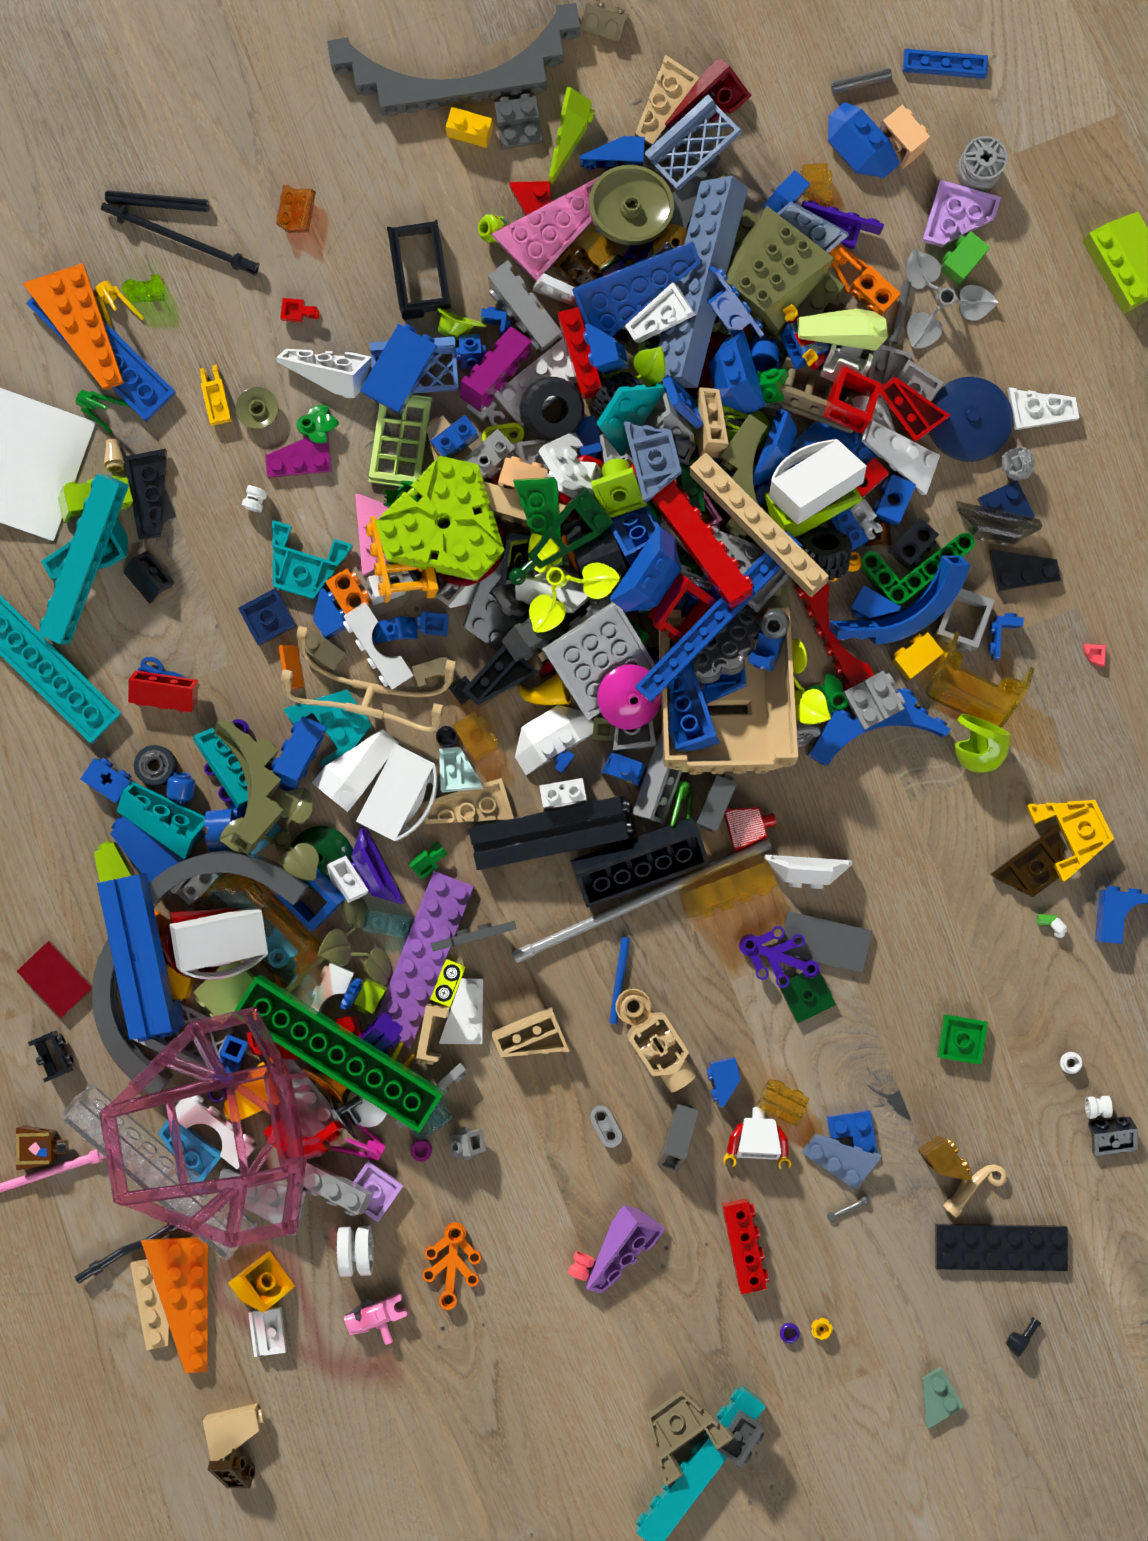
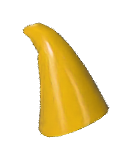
(548, 693)

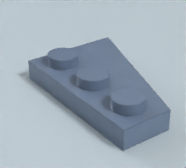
(814, 227)

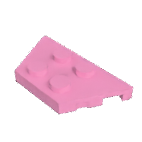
(366, 508)

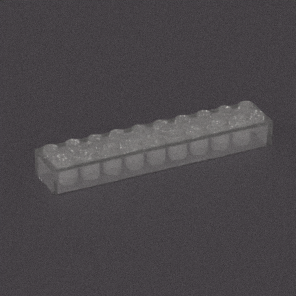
(145, 1160)

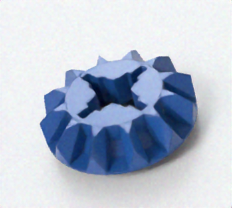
(351, 994)

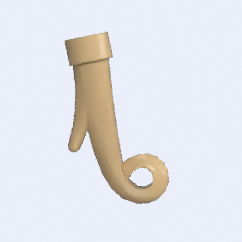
(967, 1188)

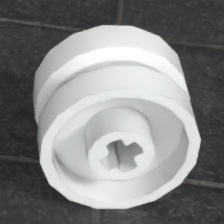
(354, 1251)

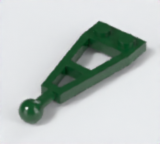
(592, 515)

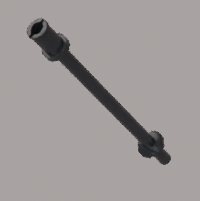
(237, 260)

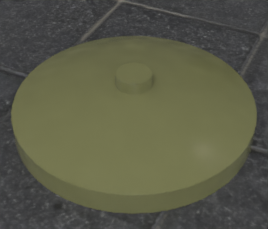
(631, 205)

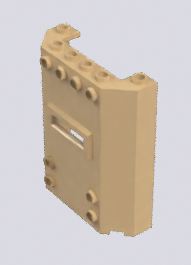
(750, 741)

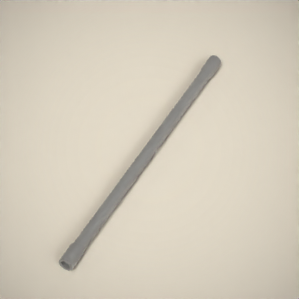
(531, 949)

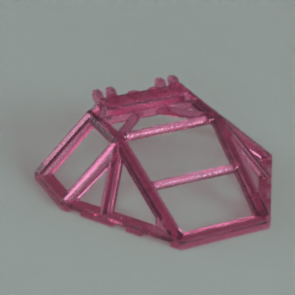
(285, 1133)

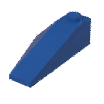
(689, 715)

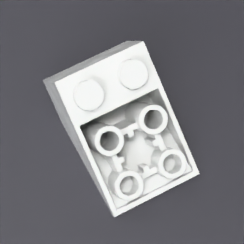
(536, 584)

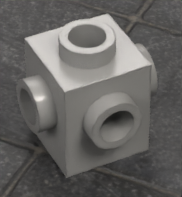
(467, 1143)

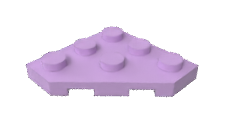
(957, 212)

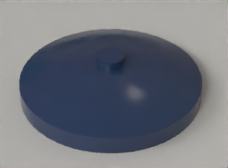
(978, 419)

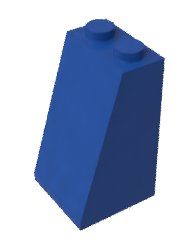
(399, 368)

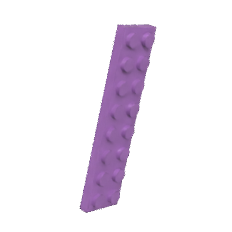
(418, 964)

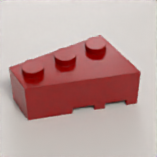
(911, 409)

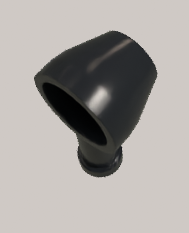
(1018, 1342)

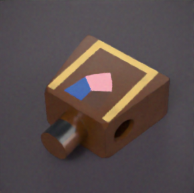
(37, 1147)

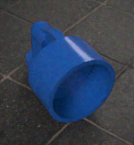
(764, 353)

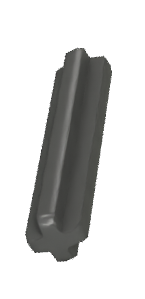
(861, 80)

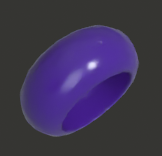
(210, 1096)
(797, 1333)

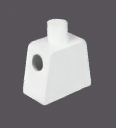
(394, 577)

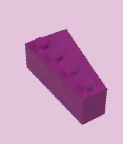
(495, 369)

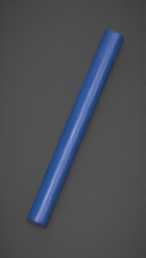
(619, 980)

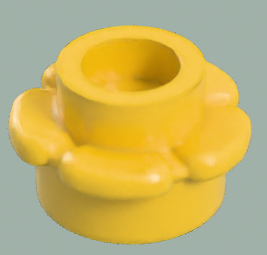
(825, 1333)

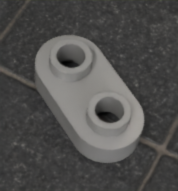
(605, 1126)

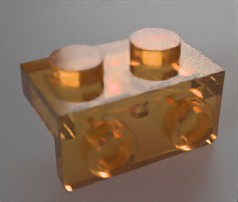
(295, 209)

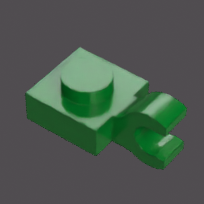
(425, 862)

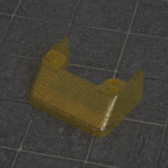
(973, 694)

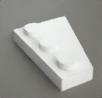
(466, 1014)

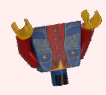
(801, 351)

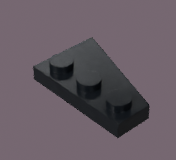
(1022, 570)

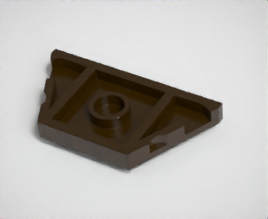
(1033, 866)

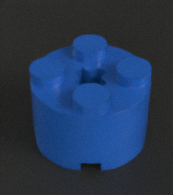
(216, 822)

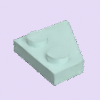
(456, 771)

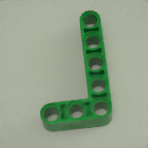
(920, 574)

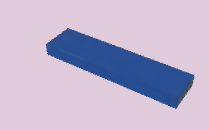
(945, 63)

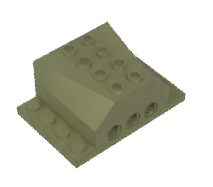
(778, 268)

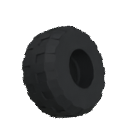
(531, 408)

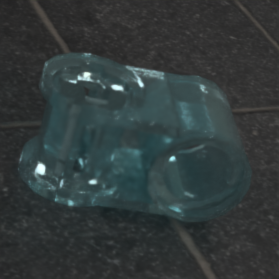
(435, 1121)

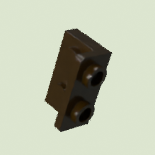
(577, 267)
(233, 1473)

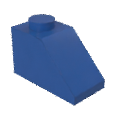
(788, 191)
(871, 605)

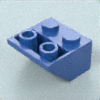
(606, 352)

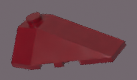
(721, 85)

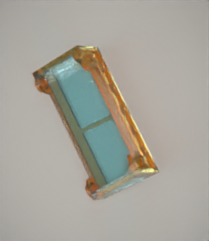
(281, 926)

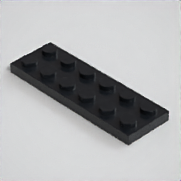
(1001, 1247)

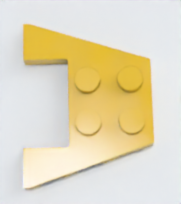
(1082, 828)

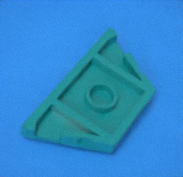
(628, 405)

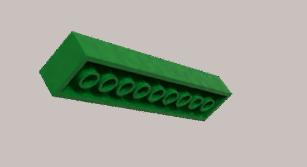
(343, 1055)

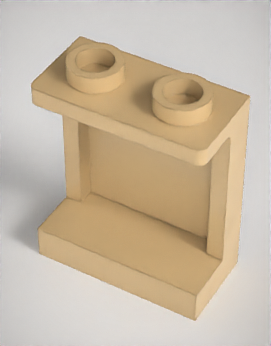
(426, 1032)

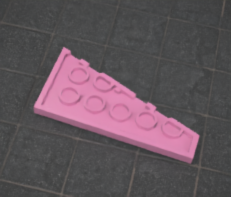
(545, 233)

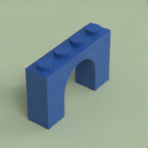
(1112, 910)

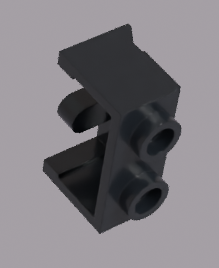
(45, 1058)

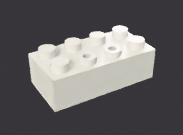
(816, 481)
(399, 794)
(218, 942)

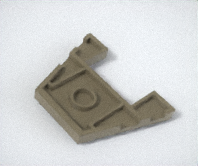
(676, 1424)

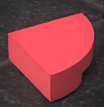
(1095, 654)

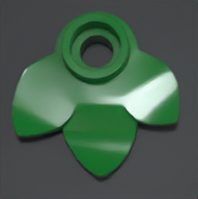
(319, 422)
(832, 689)

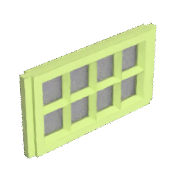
(400, 443)

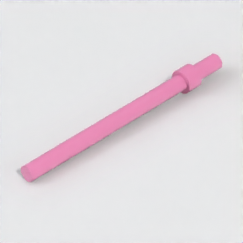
(93, 1157)

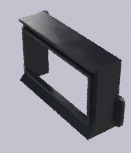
(416, 309)

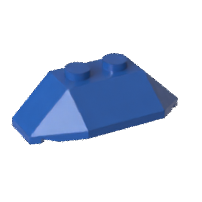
(861, 142)
(736, 375)
(778, 446)
(649, 574)

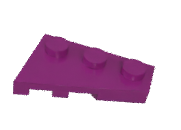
(299, 459)

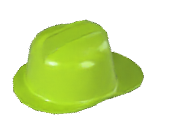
(454, 325)

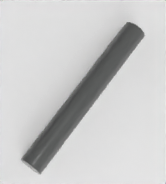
(900, 312)

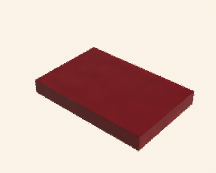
(55, 979)

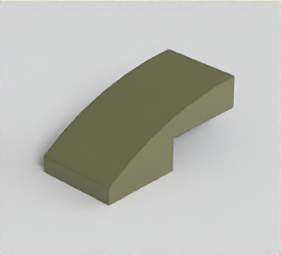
(602, 729)

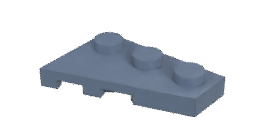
(843, 1161)

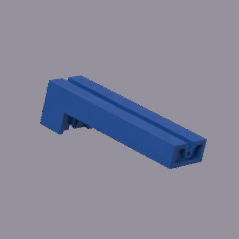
(139, 959)

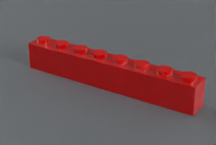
(702, 544)

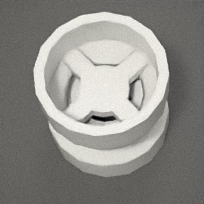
(254, 499)
(1096, 1107)

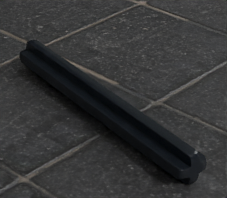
(157, 201)

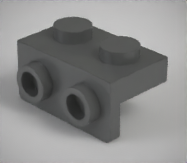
(747, 1434)

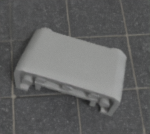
(663, 417)

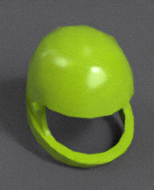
(985, 747)

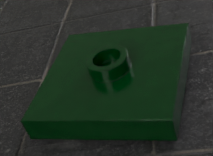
(807, 996)

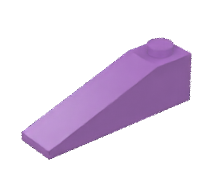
(625, 1240)

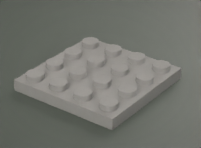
(592, 651)

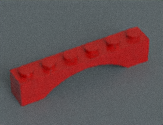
(849, 667)

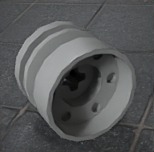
(976, 172)

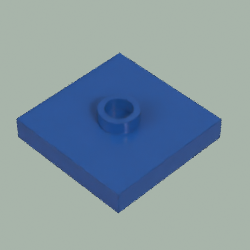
(682, 401)

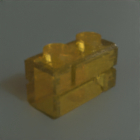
(783, 1102)

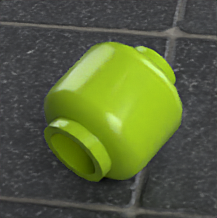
(490, 224)

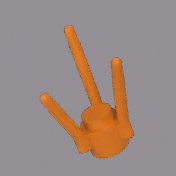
(842, 256)

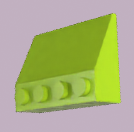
(1122, 258)

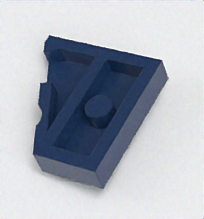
(1008, 499)

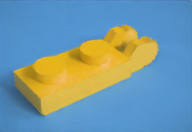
(215, 397)

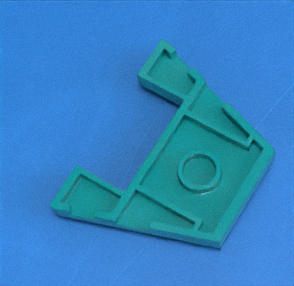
(299, 571)
(342, 726)

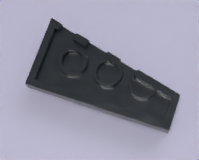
(147, 486)

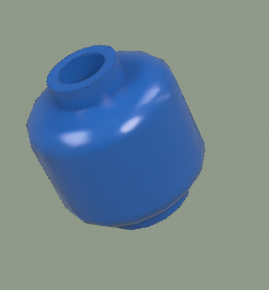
(180, 787)

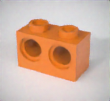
(879, 288)
(345, 596)

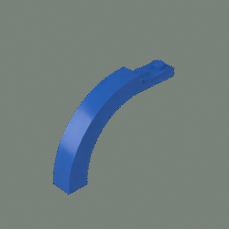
(915, 617)

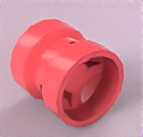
(581, 1267)

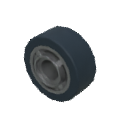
(143, 763)

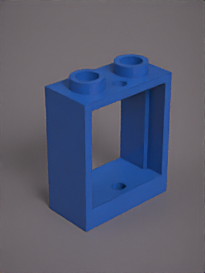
(328, 892)

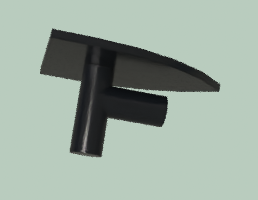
(347, 1108)

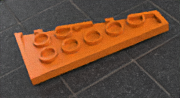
(74, 311)
(182, 1284)

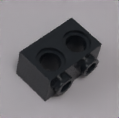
(911, 541)

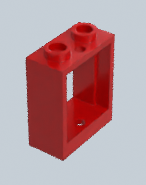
(836, 409)
(669, 601)

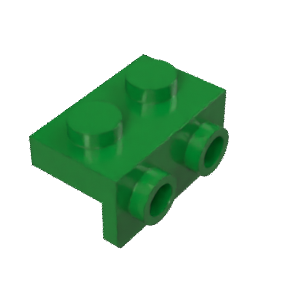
(770, 384)

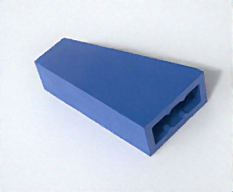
(143, 849)

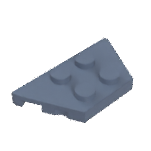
(653, 458)

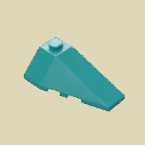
(115, 551)

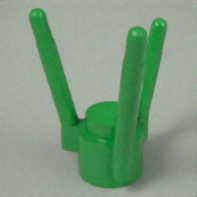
(89, 400)

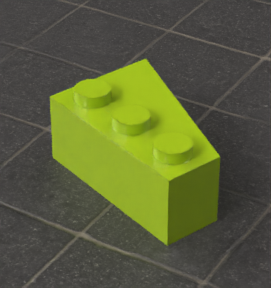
(74, 495)

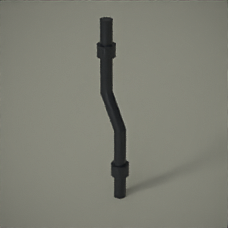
(97, 1266)

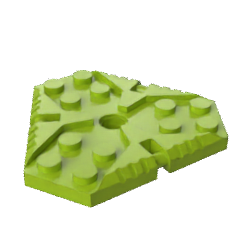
(450, 494)

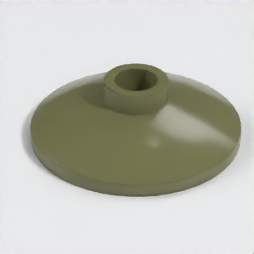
(254, 398)

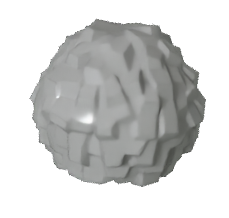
(1018, 463)

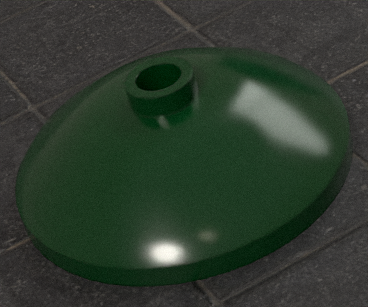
(329, 843)

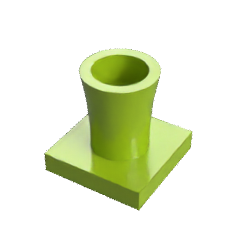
(618, 488)

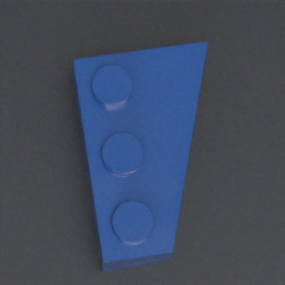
(298, 752)

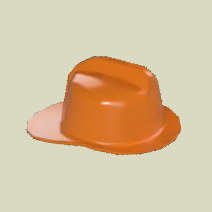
(328, 1083)

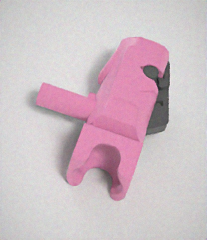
(373, 1314)

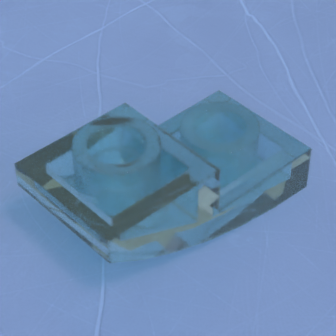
(387, 924)

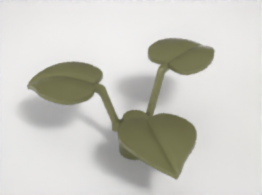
(303, 859)
(337, 947)

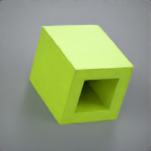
(369, 997)

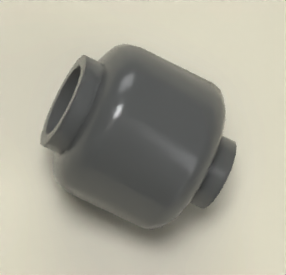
(775, 631)

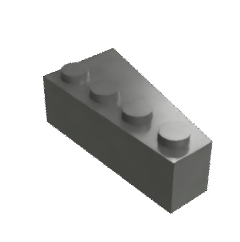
(523, 641)

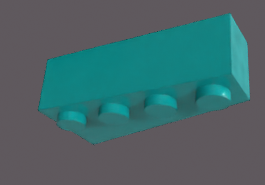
(162, 819)

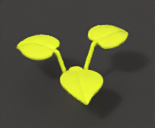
(546, 611)
(810, 705)

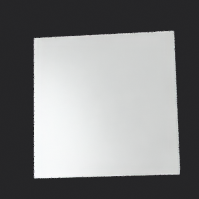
(37, 458)

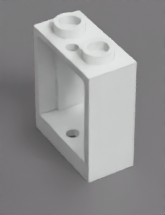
(571, 794)

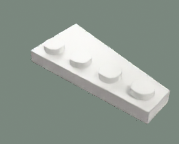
(903, 455)

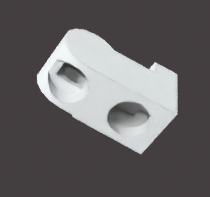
(198, 885)

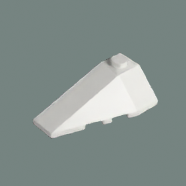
(335, 373)
(352, 772)

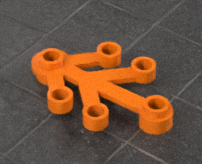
(452, 1261)

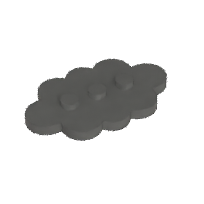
(728, 648)

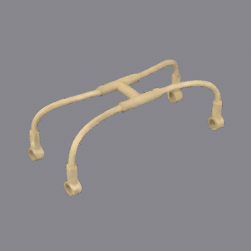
(370, 688)

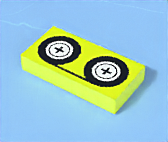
(448, 982)

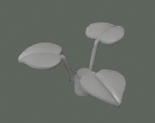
(974, 300)

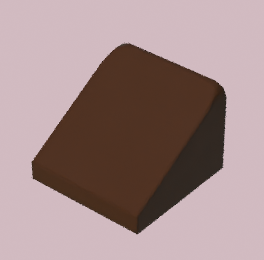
(881, 538)

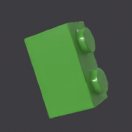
(964, 258)

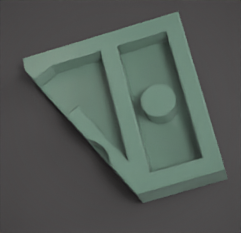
(939, 1397)

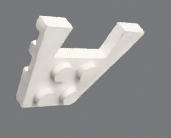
(564, 465)

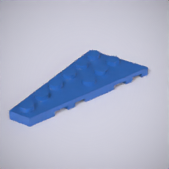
(621, 295)

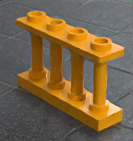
(427, 583)

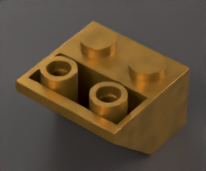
(942, 1158)

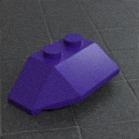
(373, 869)

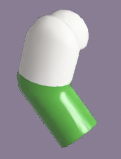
(1055, 922)

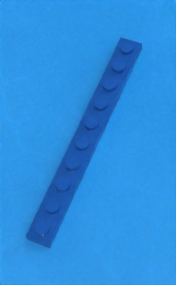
(703, 632)

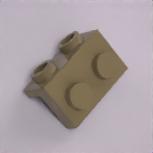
(604, 20)

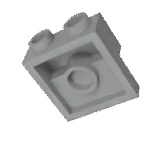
(874, 699)

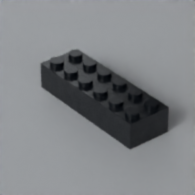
(640, 862)

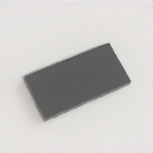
(827, 941)

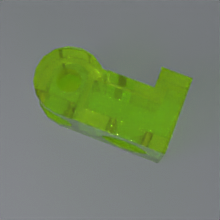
(144, 290)

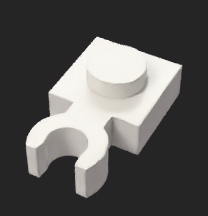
(487, 413)
(865, 516)

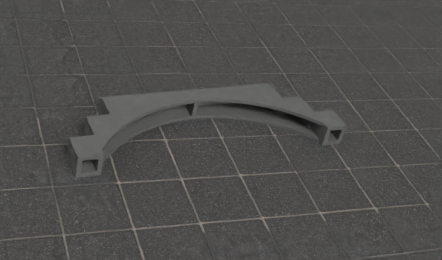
(410, 94)

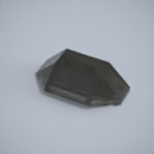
(996, 524)

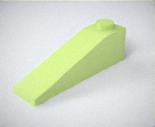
(846, 328)

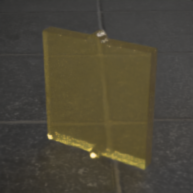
(596, 245)

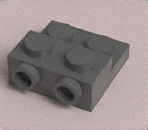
(518, 121)

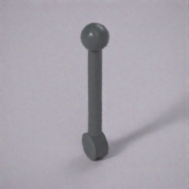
(832, 1216)

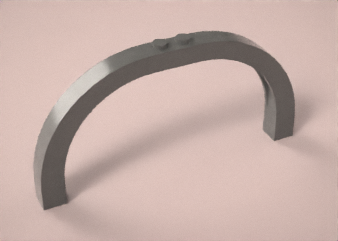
(104, 987)

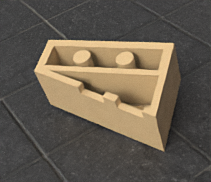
(531, 1035)

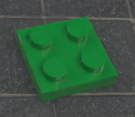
(962, 1039)

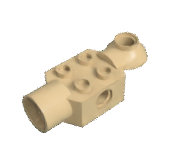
(655, 1040)

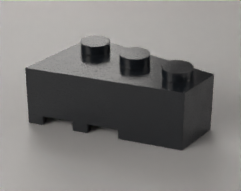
(498, 677)

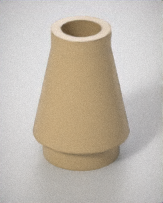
(113, 456)

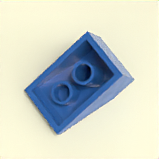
(633, 531)

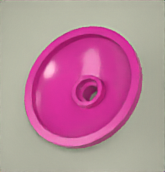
(615, 697)

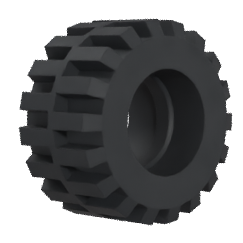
(610, 387)
(828, 549)

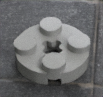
(507, 598)

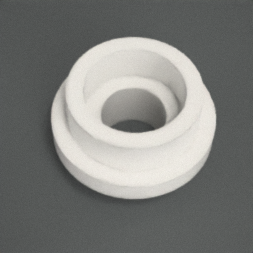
(1077, 1062)

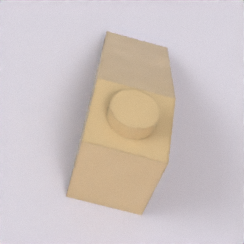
(712, 435)

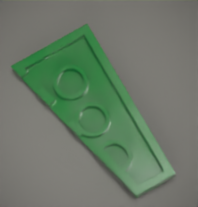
(540, 503)

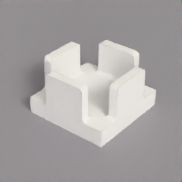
(846, 357)

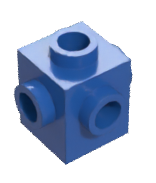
(470, 354)

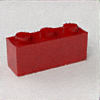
(163, 691)

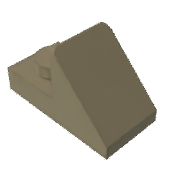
(323, 650)

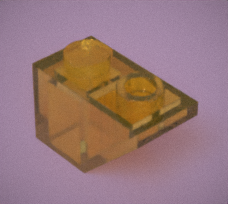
(820, 179)

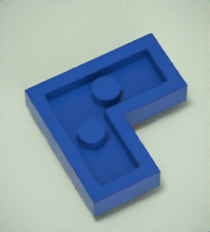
(854, 1124)

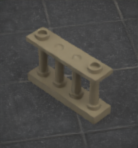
(805, 402)

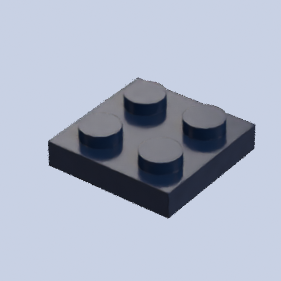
(267, 617)

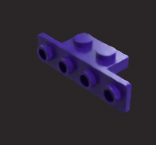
(848, 221)

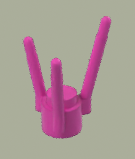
(372, 1150)

